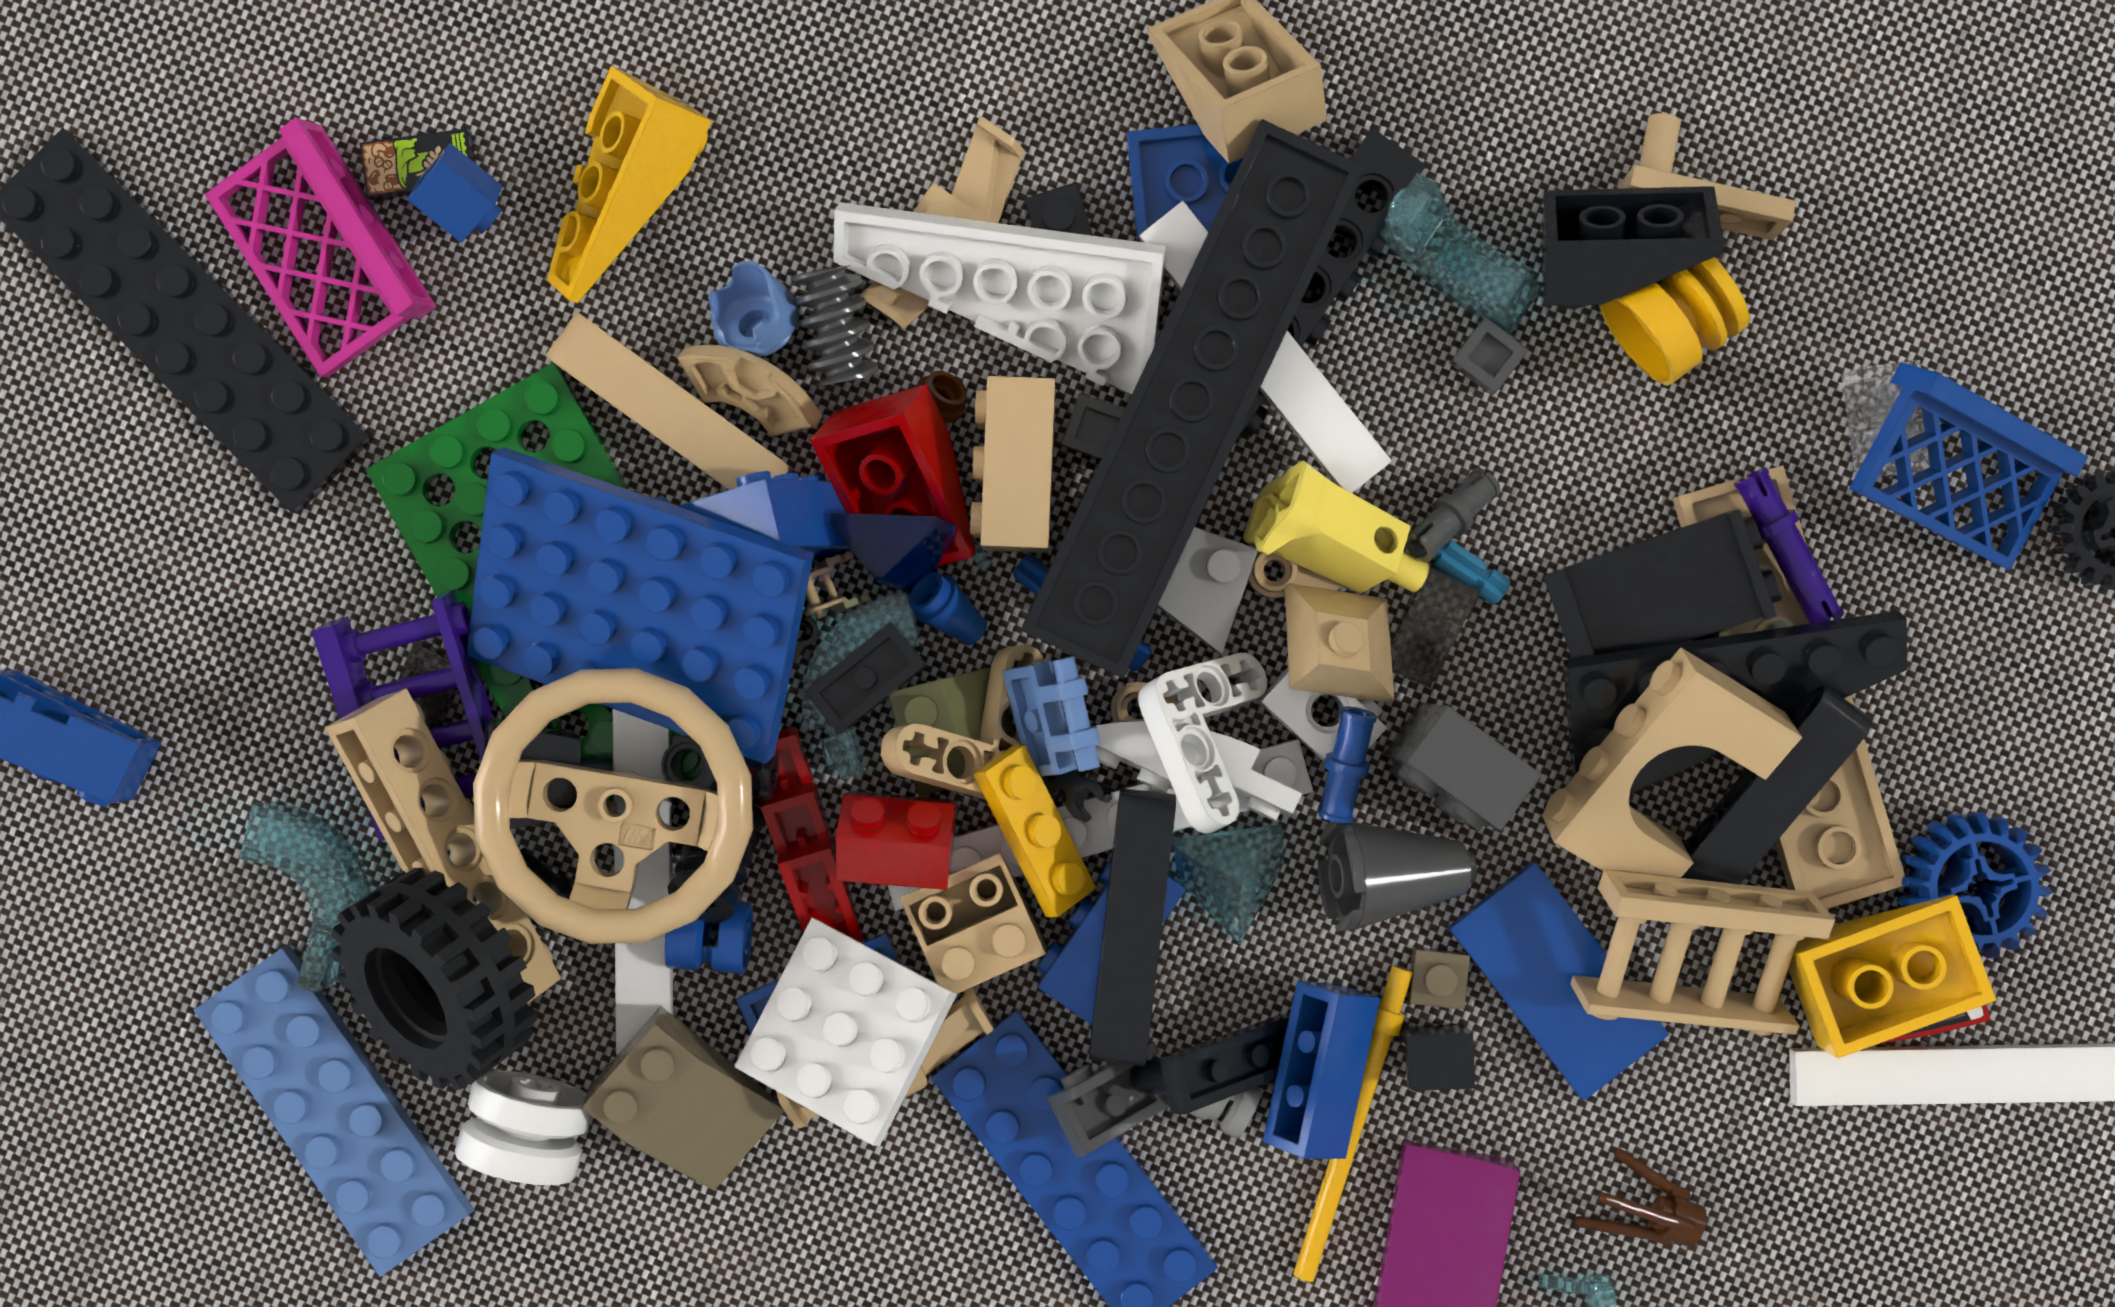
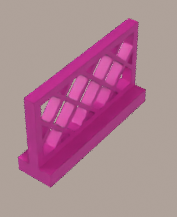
(347, 213)

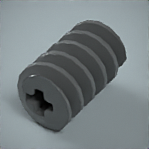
(835, 324)

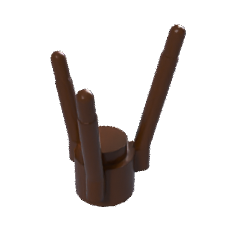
(1669, 1217)

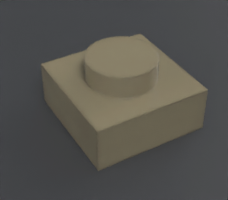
(1438, 978)

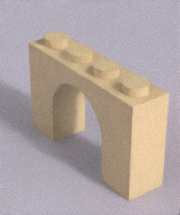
(1681, 707)

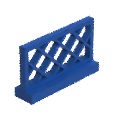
(1976, 421)

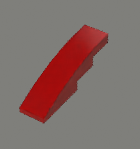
(806, 843)

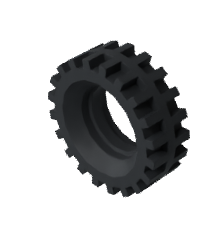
(434, 978)

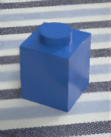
(457, 194)

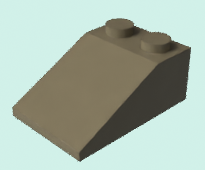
(681, 1101)

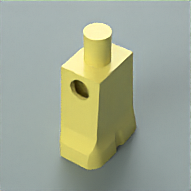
(1332, 532)

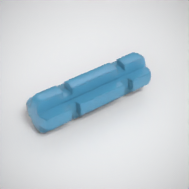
(1472, 570)

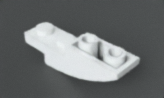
(1135, 747)

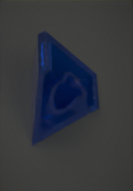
(895, 547)

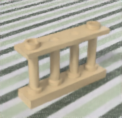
(1687, 907)

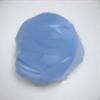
(753, 311)

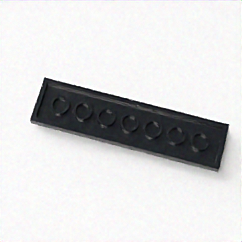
(180, 321)

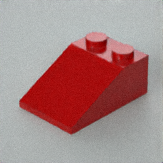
(896, 461)

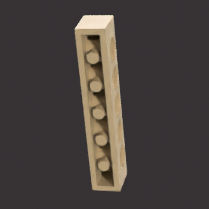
(419, 836)

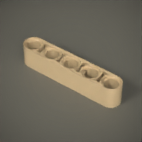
(660, 404)

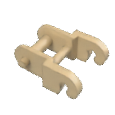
(838, 603)

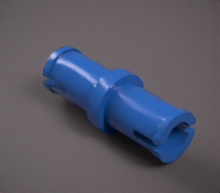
(1346, 764)

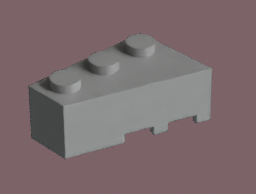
(1208, 586)

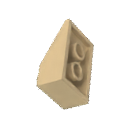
(1239, 69)

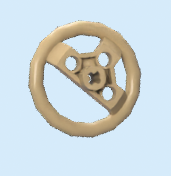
(600, 900)

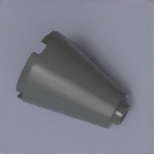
(1388, 872)

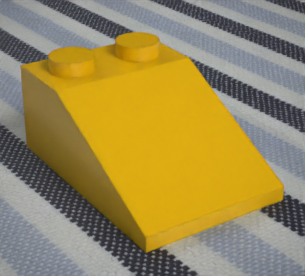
(1889, 975)

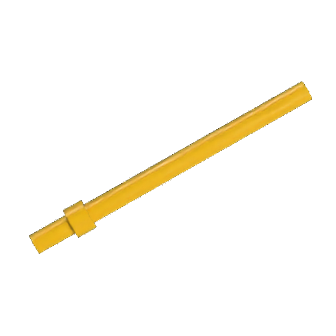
(1387, 1024)

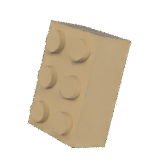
(1014, 464)

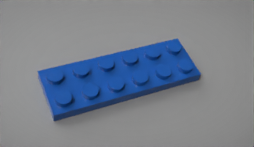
(1093, 1204)

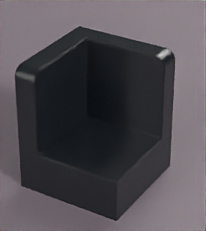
(1439, 1057)

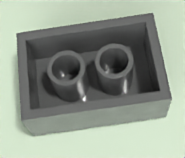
(1461, 764)

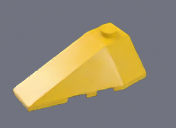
(635, 162)

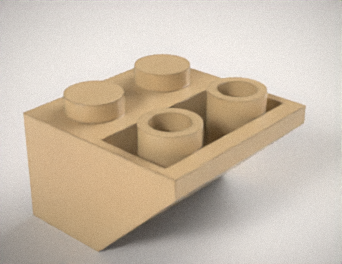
(975, 925)

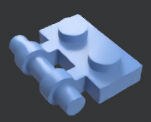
(1040, 720)

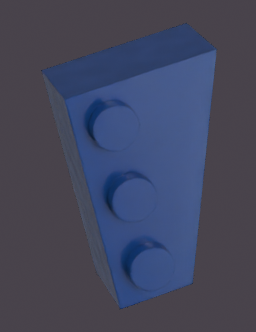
(780, 509)
(71, 741)

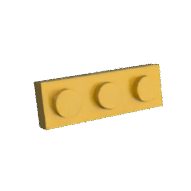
(1034, 830)

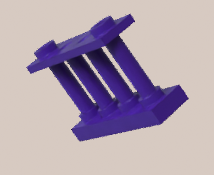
(345, 648)

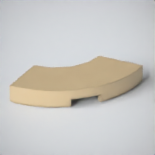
(749, 384)

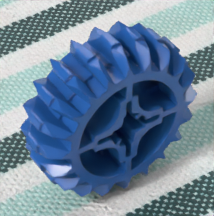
(2020, 879)

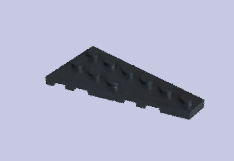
(1773, 663)

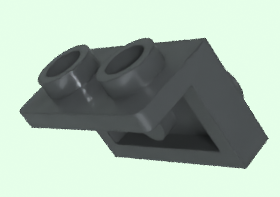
(1102, 1104)

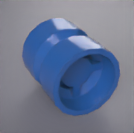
(689, 945)

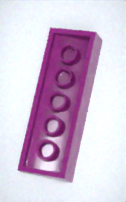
(1447, 1228)

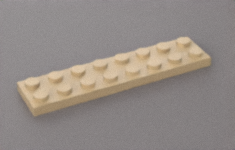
(1843, 837)

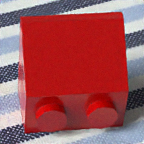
(895, 839)

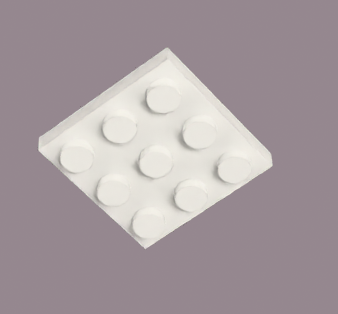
(845, 1031)

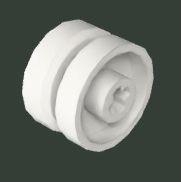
(523, 1128)

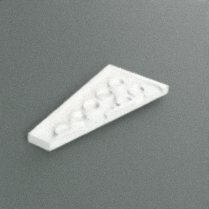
(1036, 288)

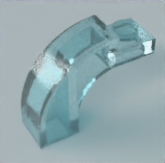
(1456, 260)
(853, 630)
(321, 865)

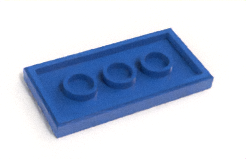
(1529, 951)

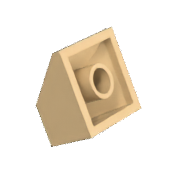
(1338, 643)

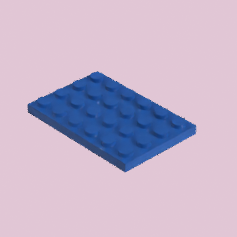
(622, 580)

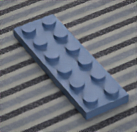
(334, 1111)

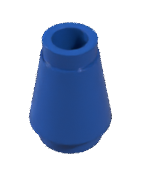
(944, 606)

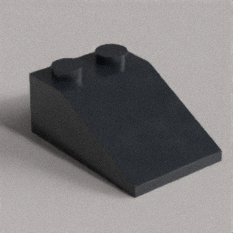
(1623, 239)

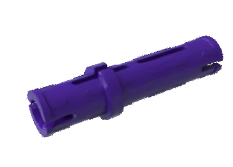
(1788, 547)

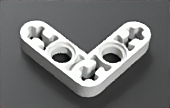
(1186, 722)

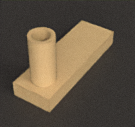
(1738, 208)

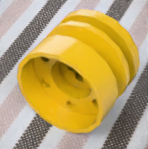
(1675, 317)

